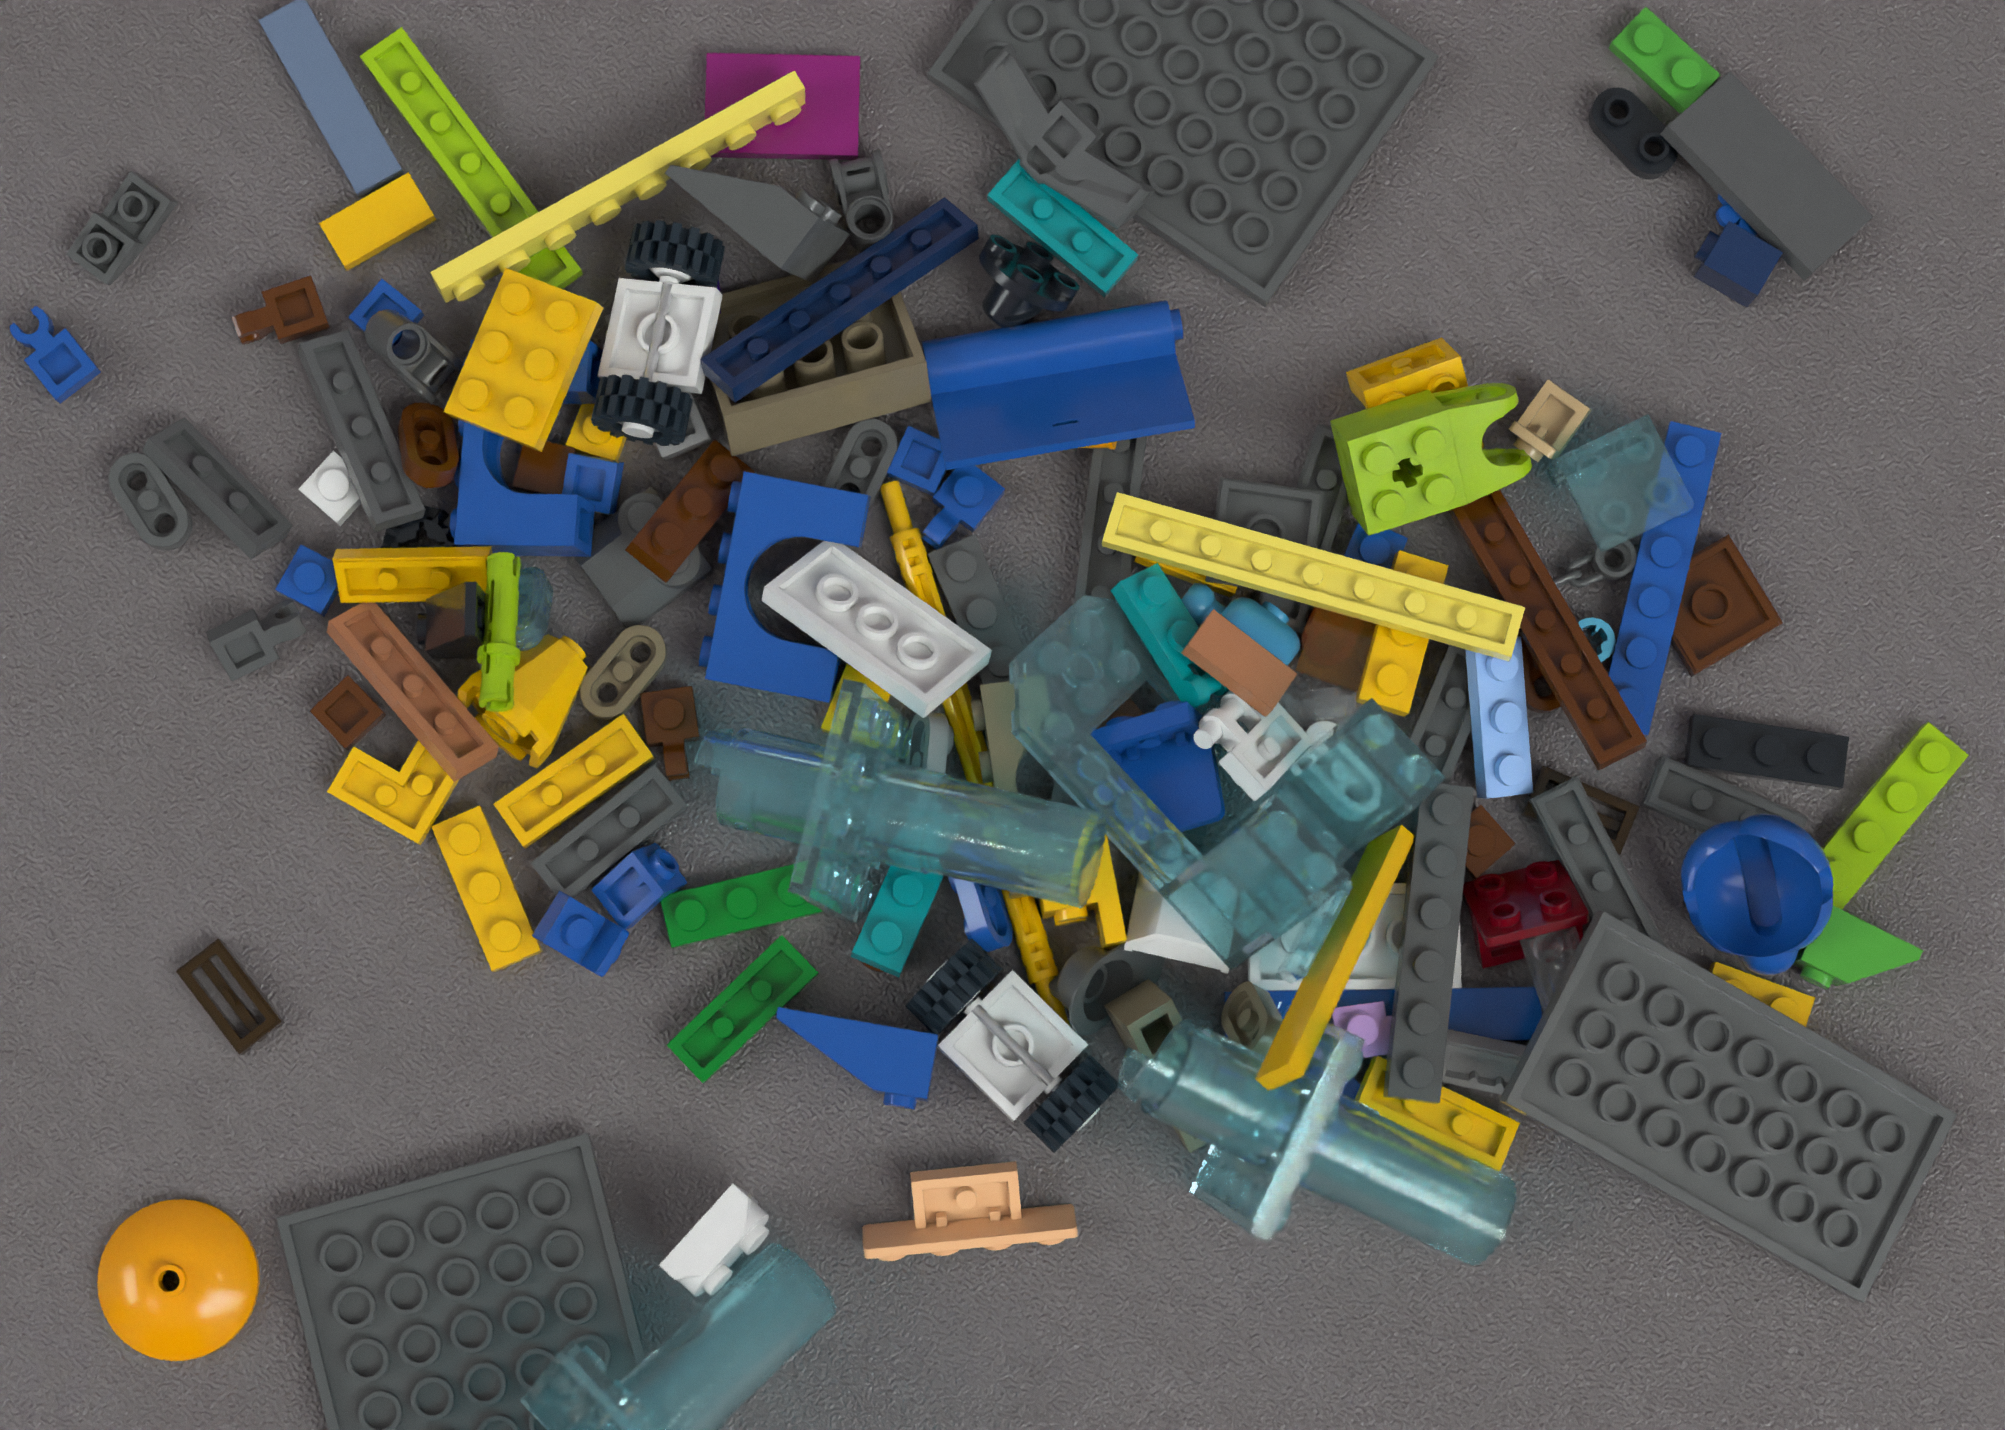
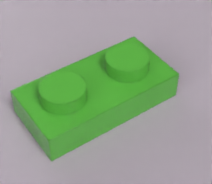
(1663, 60)

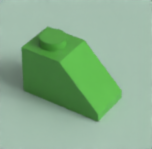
(1851, 951)

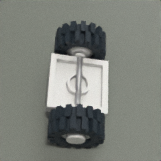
(659, 333)
(1012, 1045)

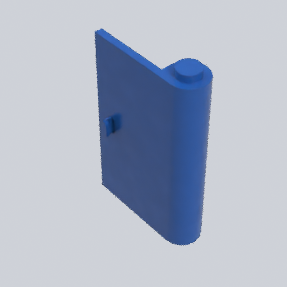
(1058, 384)

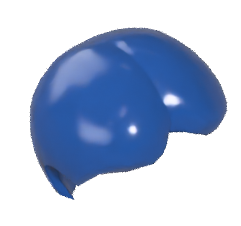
(1758, 890)

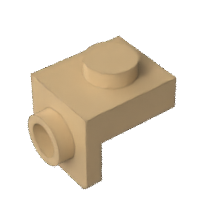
(1549, 422)

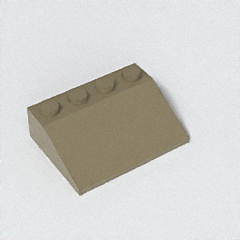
(847, 379)

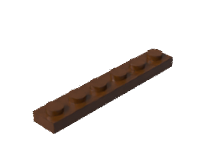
(1550, 630)

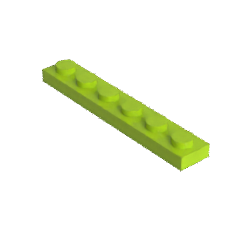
(460, 149)

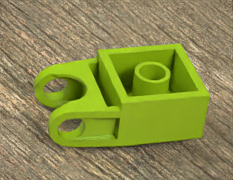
(1425, 454)

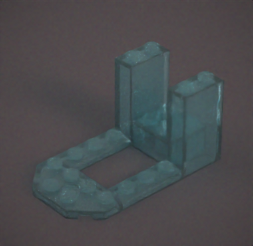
(1276, 853)

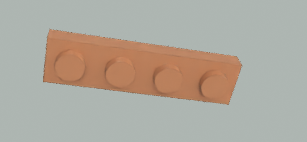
(412, 689)

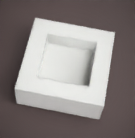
(332, 489)

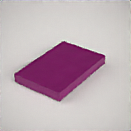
(827, 120)

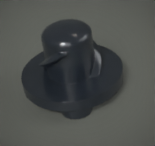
(1022, 282)

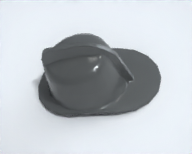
(1097, 977)

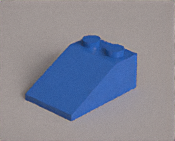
(879, 1056)

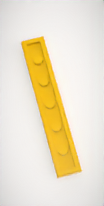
(1335, 961)

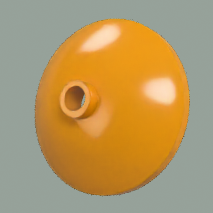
(214, 1270)

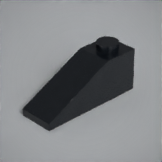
(453, 622)

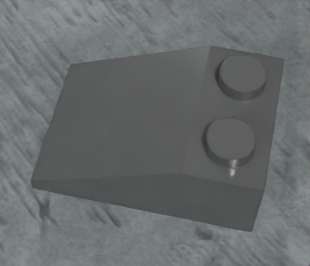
(786, 227)

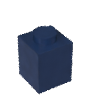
(1736, 263)

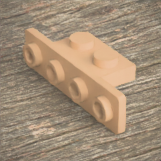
(968, 1211)

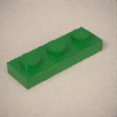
(733, 907)
(742, 1009)

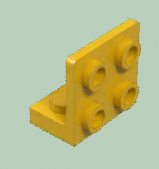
(1425, 367)

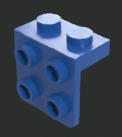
(1167, 763)

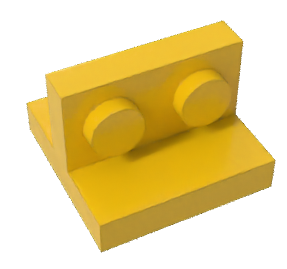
(1103, 901)

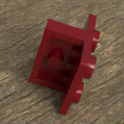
(1520, 907)

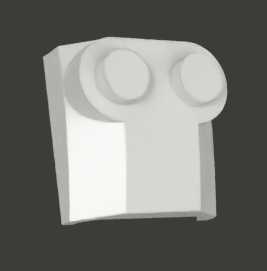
(1162, 932)
(716, 1242)

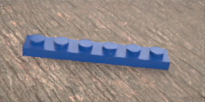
(1660, 579)

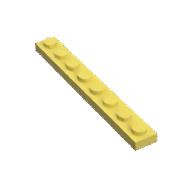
(602, 198)
(1313, 576)

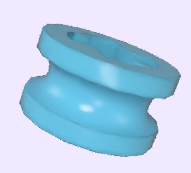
(1607, 634)

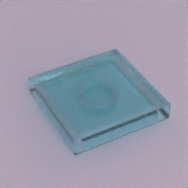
(1312, 936)

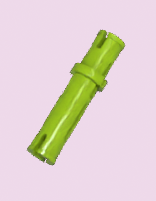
(499, 650)

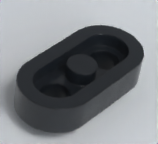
(1628, 135)

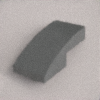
(123, 229)

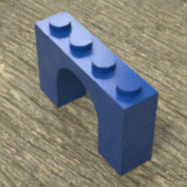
(514, 521)
(741, 646)

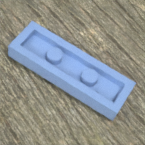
(1499, 724)

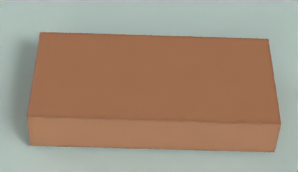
(1239, 663)

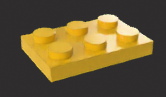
(523, 359)

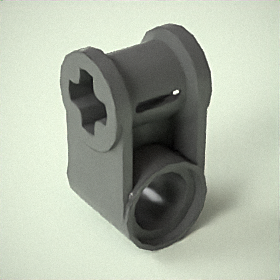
(863, 193)
(417, 358)

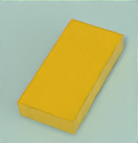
(377, 221)

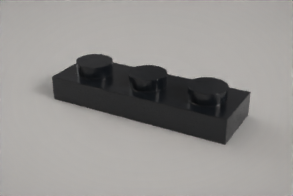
(1766, 752)

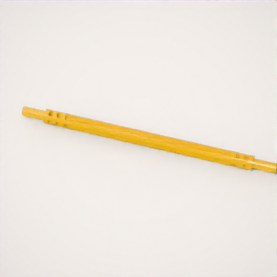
(919, 580)

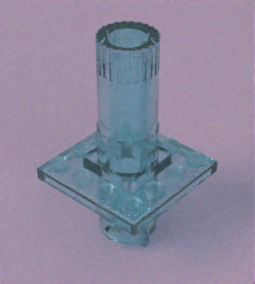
(864, 808)
(1313, 1140)
(703, 1366)

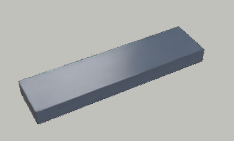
(331, 97)

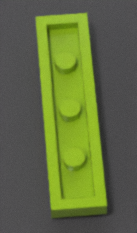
(1890, 809)

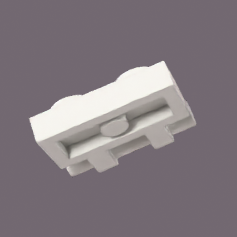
(1261, 754)

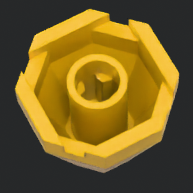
(543, 697)

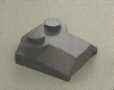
(621, 579)

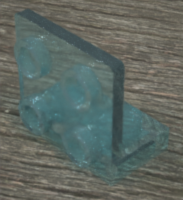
(1622, 483)

